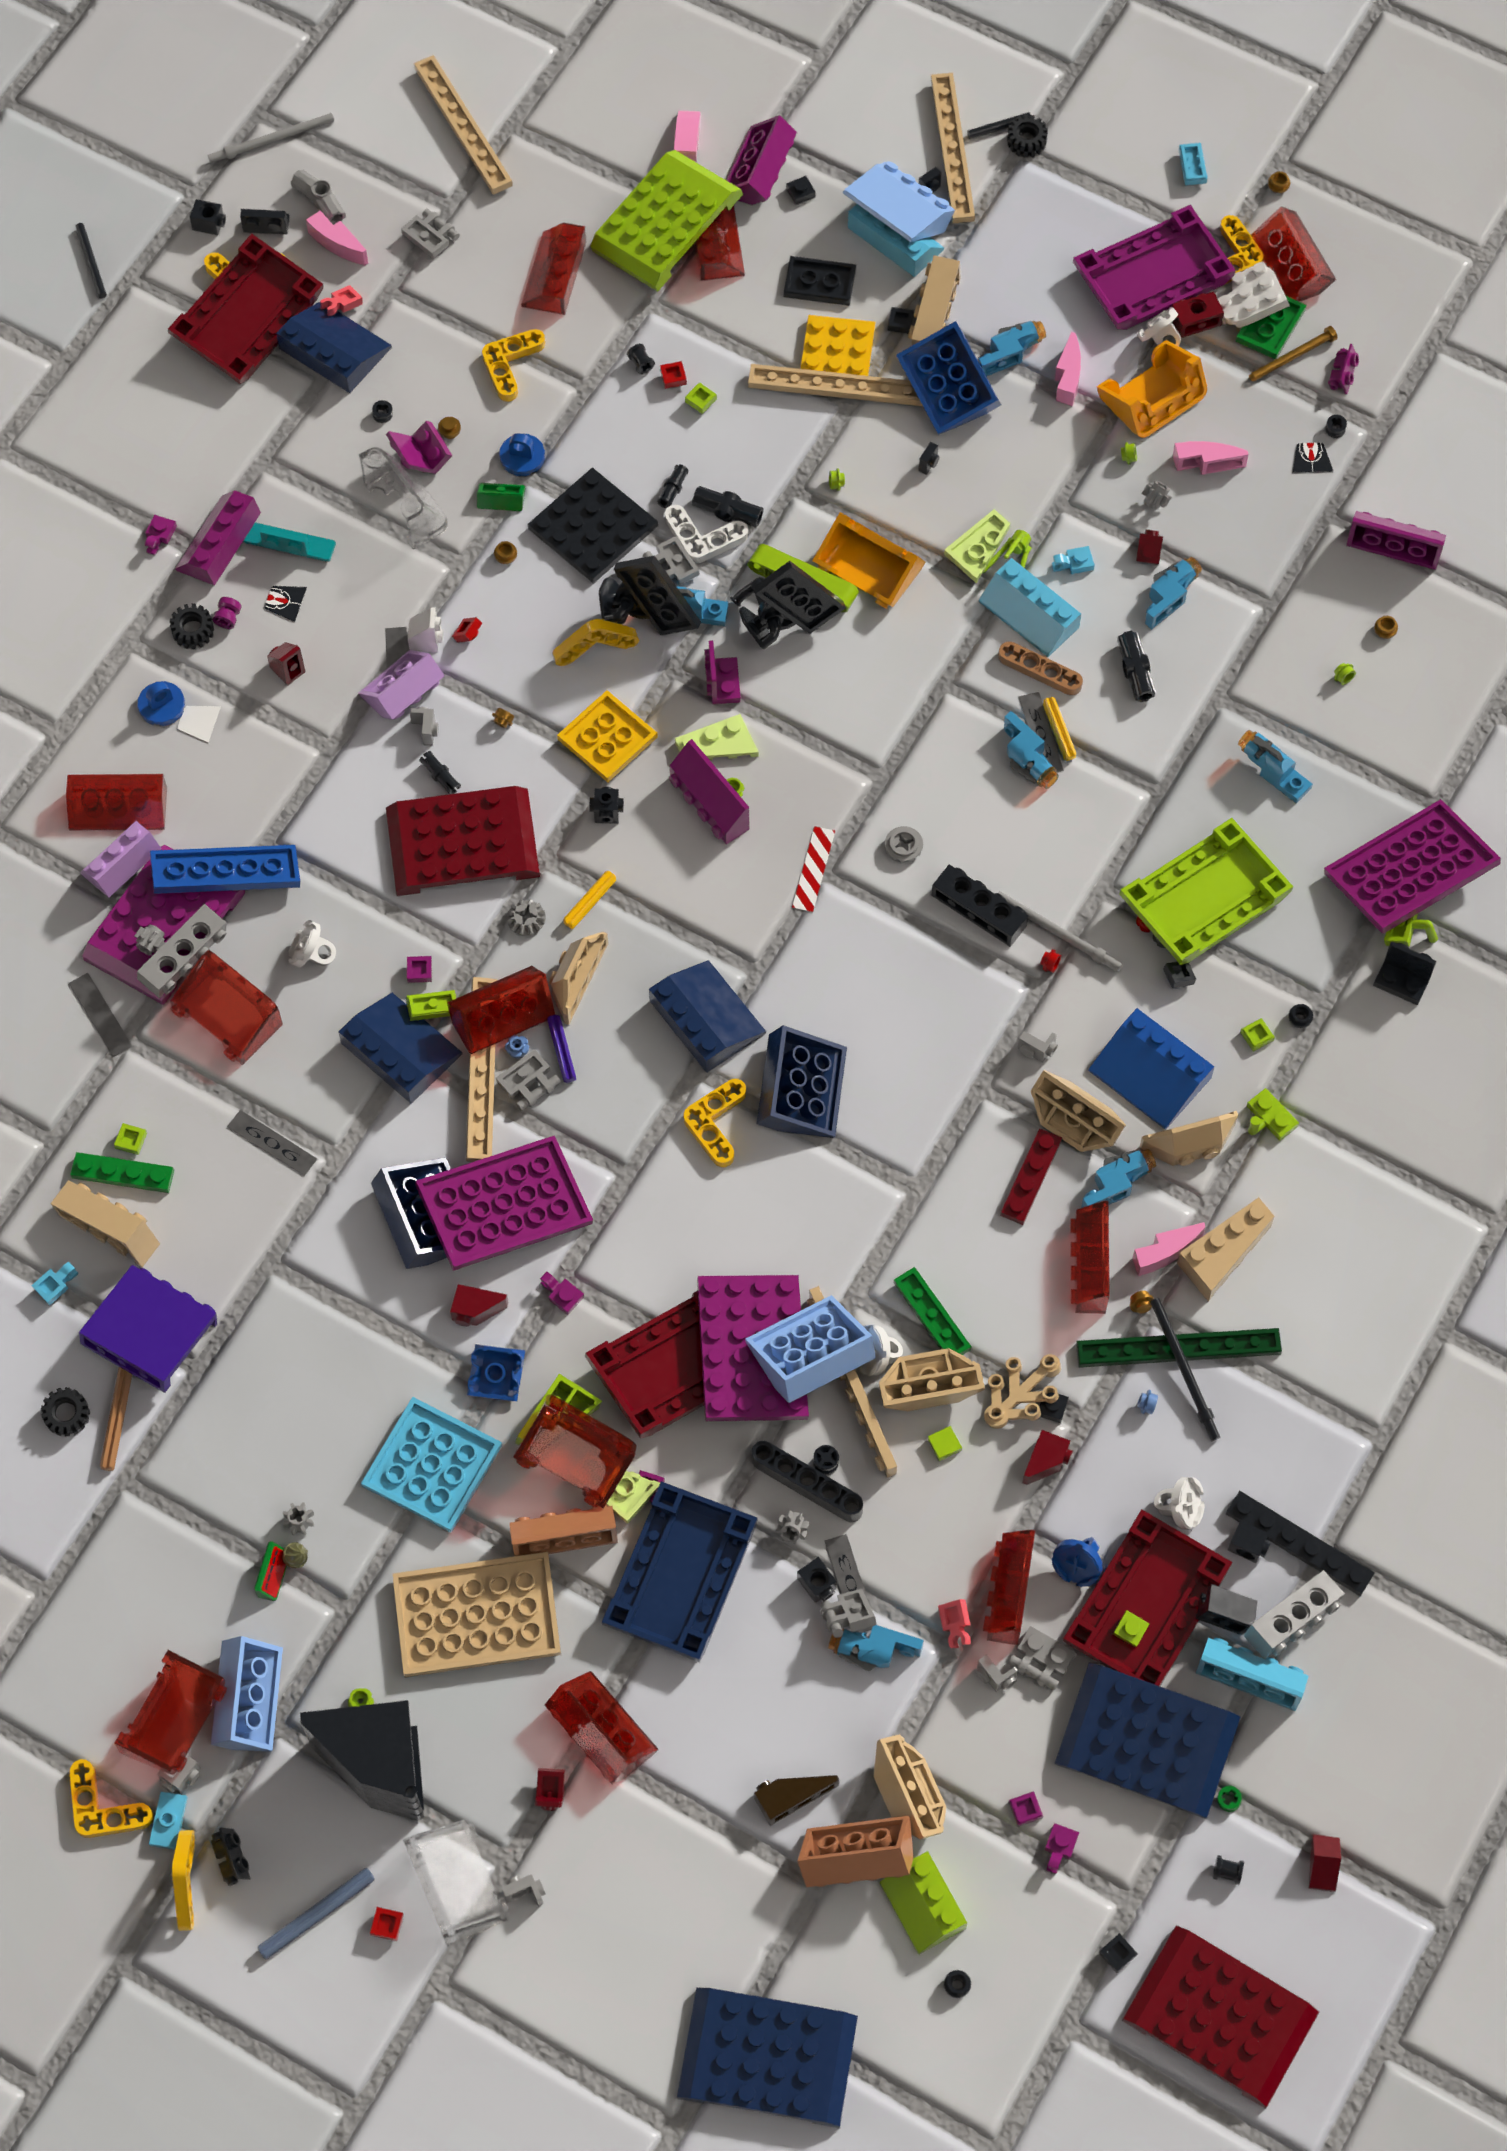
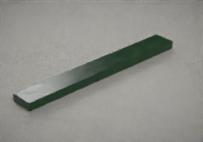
(1194, 1346)

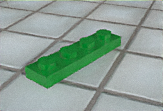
(122, 1172)
(931, 1312)

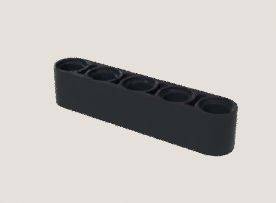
(812, 1492)

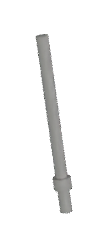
(231, 151)
(1098, 954)

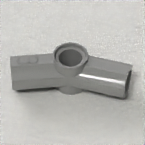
(320, 193)

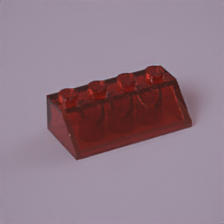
(720, 249)
(1293, 255)
(555, 268)
(116, 801)
(502, 1009)
(1091, 1258)
(1010, 1586)
(600, 1726)

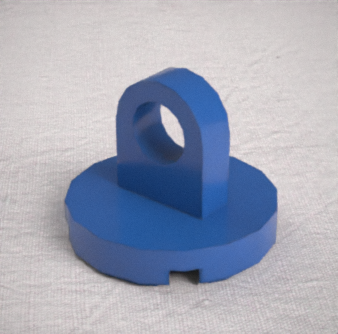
(522, 454)
(161, 703)
(1078, 1561)

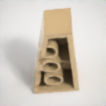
(936, 296)
(106, 1221)
(1221, 1250)

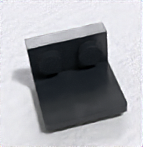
(1405, 973)

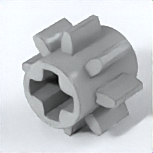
(1156, 495)
(149, 939)
(298, 1511)
(792, 1527)

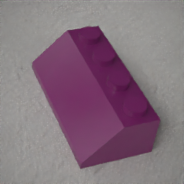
(761, 159)
(219, 537)
(1396, 540)
(709, 793)

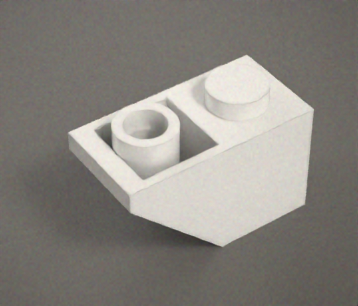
(425, 631)

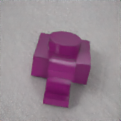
(159, 531)
(562, 1294)
(1060, 1844)

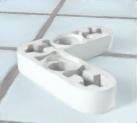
(703, 543)

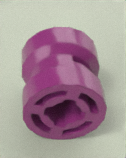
(227, 612)

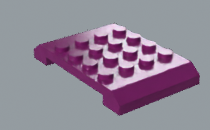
(1155, 269)
(114, 942)

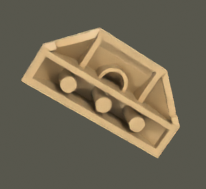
(576, 972)
(1075, 1114)
(1191, 1141)
(930, 1380)
(909, 1786)

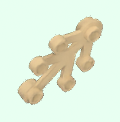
(1021, 1393)

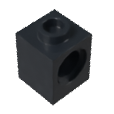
(207, 217)
(1249, 1542)
(813, 1570)

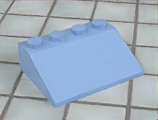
(900, 202)
(811, 1348)

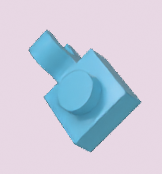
(1076, 560)
(52, 1284)

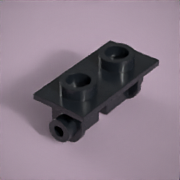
(227, 1844)

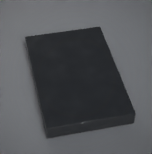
(819, 280)

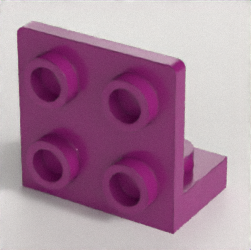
(422, 450)
(721, 677)

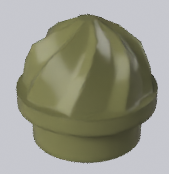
(295, 1555)

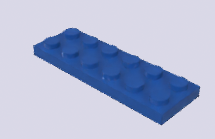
(224, 869)

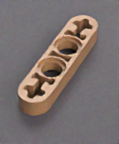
(1042, 665)

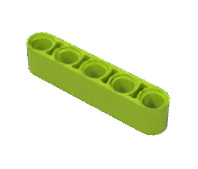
(768, 559)

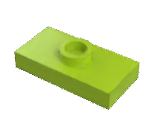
(429, 1005)

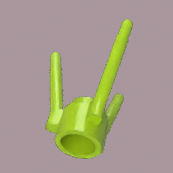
(1017, 543)

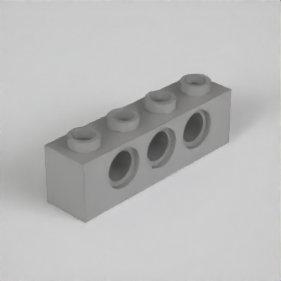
(202, 921)
(1320, 1590)

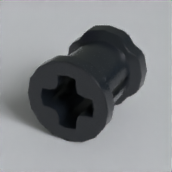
(640, 358)
(1228, 1870)

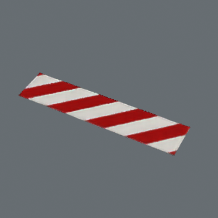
(813, 869)

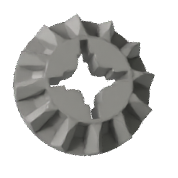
(907, 835)
(532, 924)

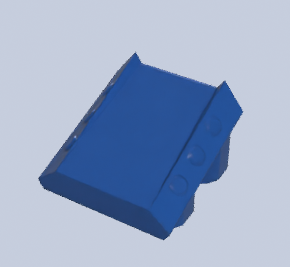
(495, 1372)

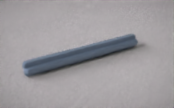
(316, 1913)

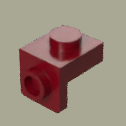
(1149, 547)
(550, 1788)

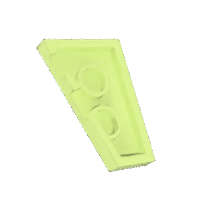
(978, 545)
(722, 739)
(631, 1495)

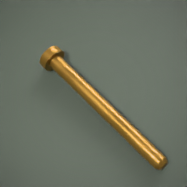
(1328, 335)

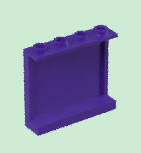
(147, 1327)

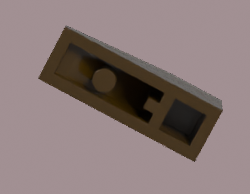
(788, 1795)

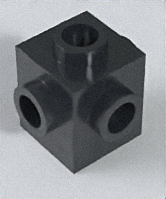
(606, 805)

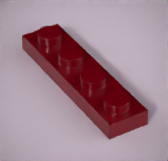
(1031, 1176)

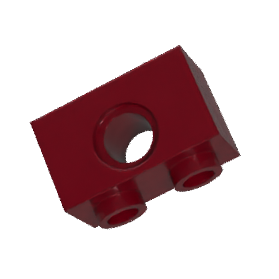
(1208, 317)

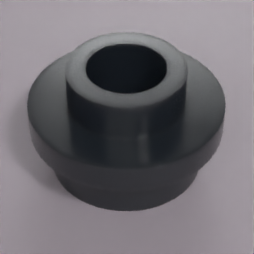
(1301, 1009)
(961, 1976)

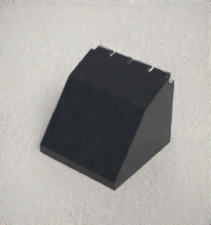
(372, 1753)

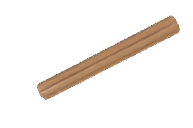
(115, 1420)

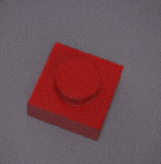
(673, 375)
(467, 630)
(386, 1924)

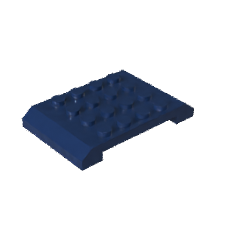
(680, 1572)
(1147, 1739)
(767, 2056)

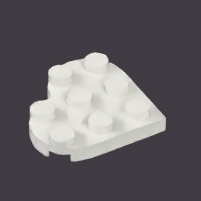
(1253, 296)

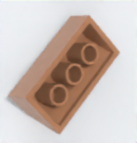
(564, 1531)
(856, 1852)

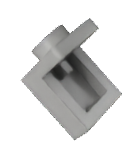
(426, 717)
(1033, 1047)
(989, 1673)
(181, 1780)
(520, 1886)

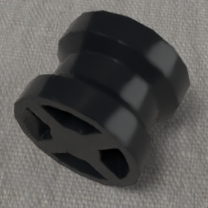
(823, 1455)

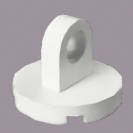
(1160, 327)
(306, 946)
(882, 1348)
(1185, 1502)

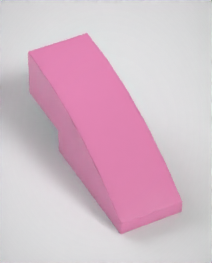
(687, 133)
(336, 238)
(1068, 371)
(1208, 456)
(1166, 1248)

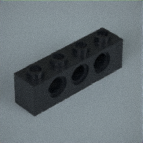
(985, 917)

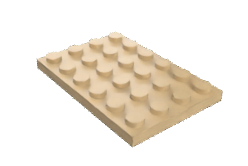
(476, 1614)

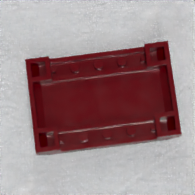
(245, 308)
(462, 839)
(655, 1369)
(1158, 1579)
(1221, 2015)

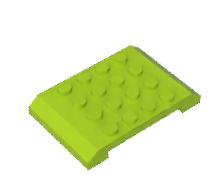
(663, 218)
(1207, 892)

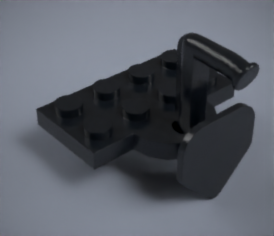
(646, 594)
(786, 600)

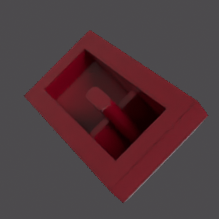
(1324, 1863)

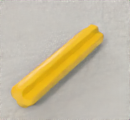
(1059, 729)
(589, 899)

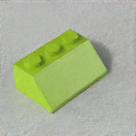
(924, 1904)

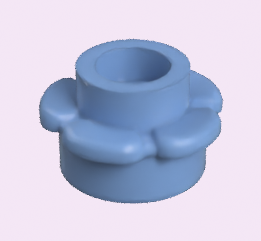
(518, 1052)
(1147, 1402)

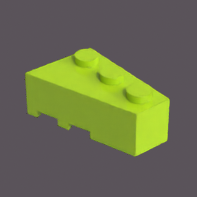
(570, 1393)

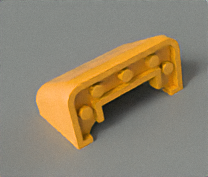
(1158, 393)
(868, 560)

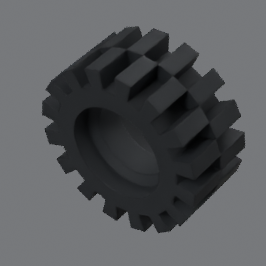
(1027, 125)
(195, 637)
(58, 1398)

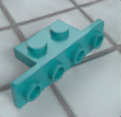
(291, 542)

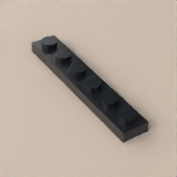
(1301, 1543)

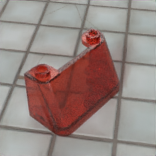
(227, 1007)
(576, 1449)
(172, 1714)

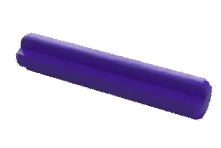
(561, 1048)

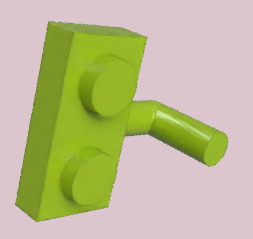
(1404, 931)
(1270, 1114)

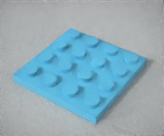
(431, 1464)

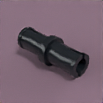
(673, 486)
(440, 772)

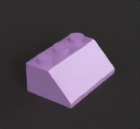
(402, 684)
(121, 859)

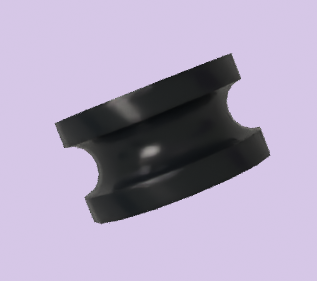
(382, 417)
(1336, 419)

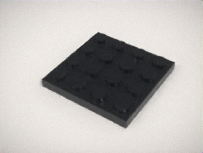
(592, 525)

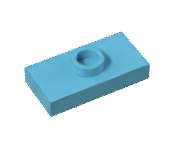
(1193, 164)
(168, 1820)

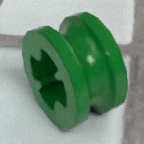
(1226, 1791)

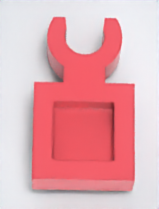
(341, 299)
(954, 1619)

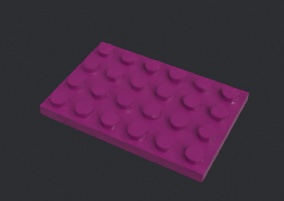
(1412, 866)
(503, 1202)
(732, 1377)

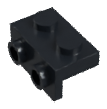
(265, 221)

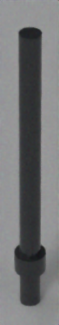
(1204, 1413)

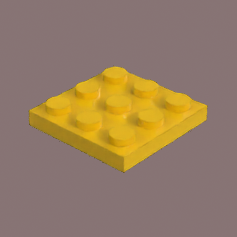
(838, 345)
(607, 736)

